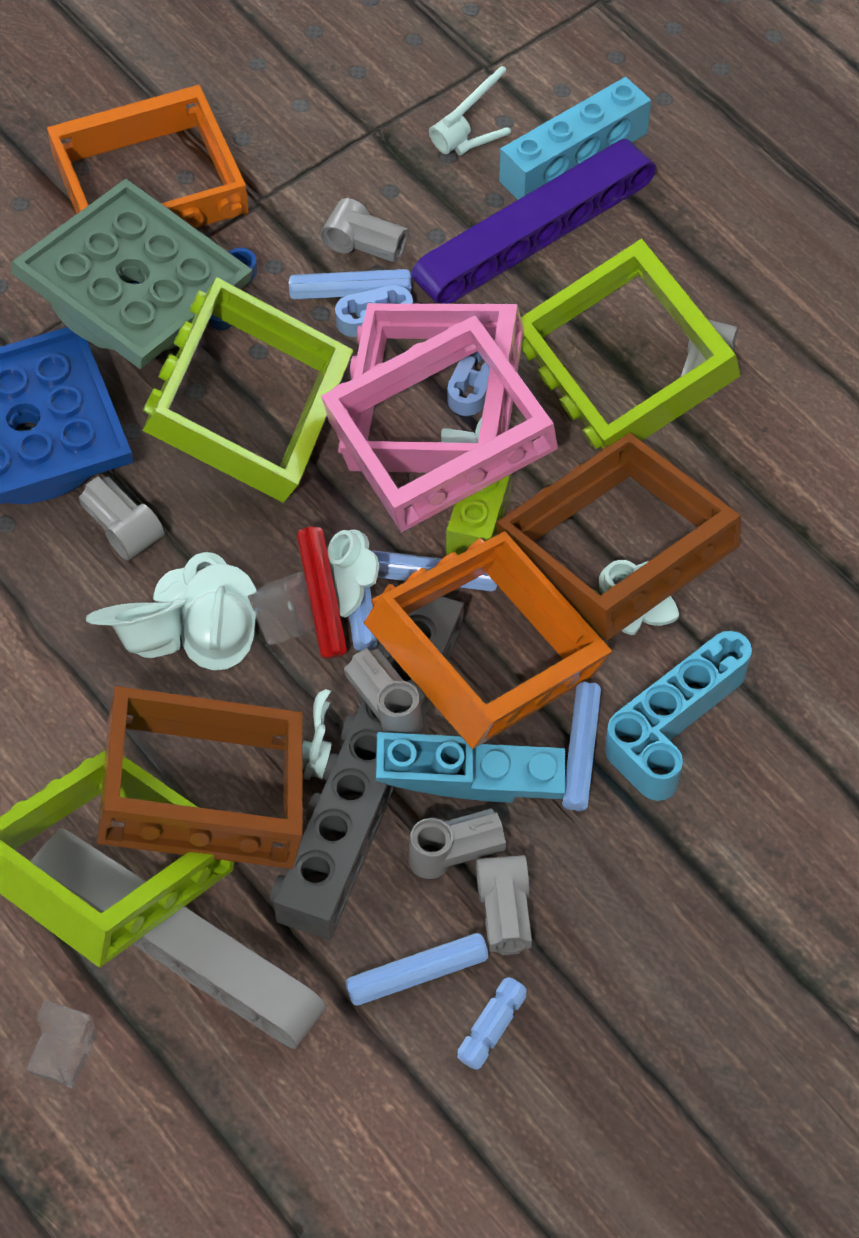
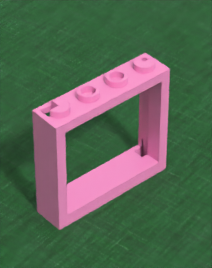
(424, 322)
(470, 470)

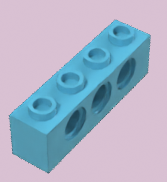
(574, 136)

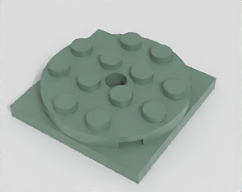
(122, 240)

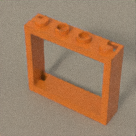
(147, 121)
(531, 593)

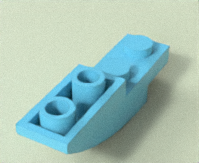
(455, 770)

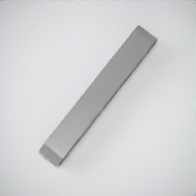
(190, 945)

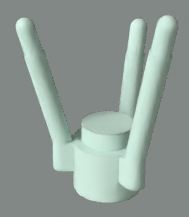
(453, 129)

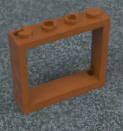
(648, 586)
(195, 829)

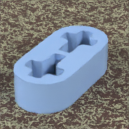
(358, 302)
(461, 379)

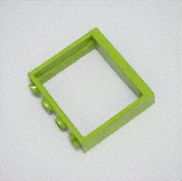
(279, 332)
(667, 404)
(62, 912)

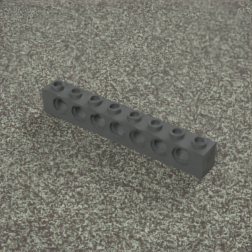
(319, 906)

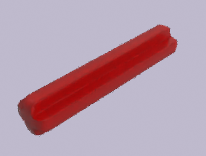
(321, 592)

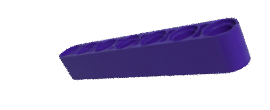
(533, 222)

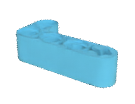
(685, 706)

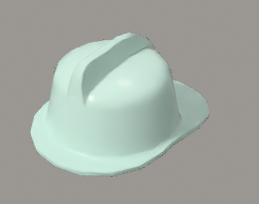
(218, 617)
(144, 627)

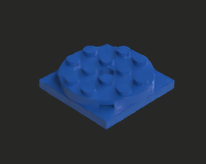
(76, 431)

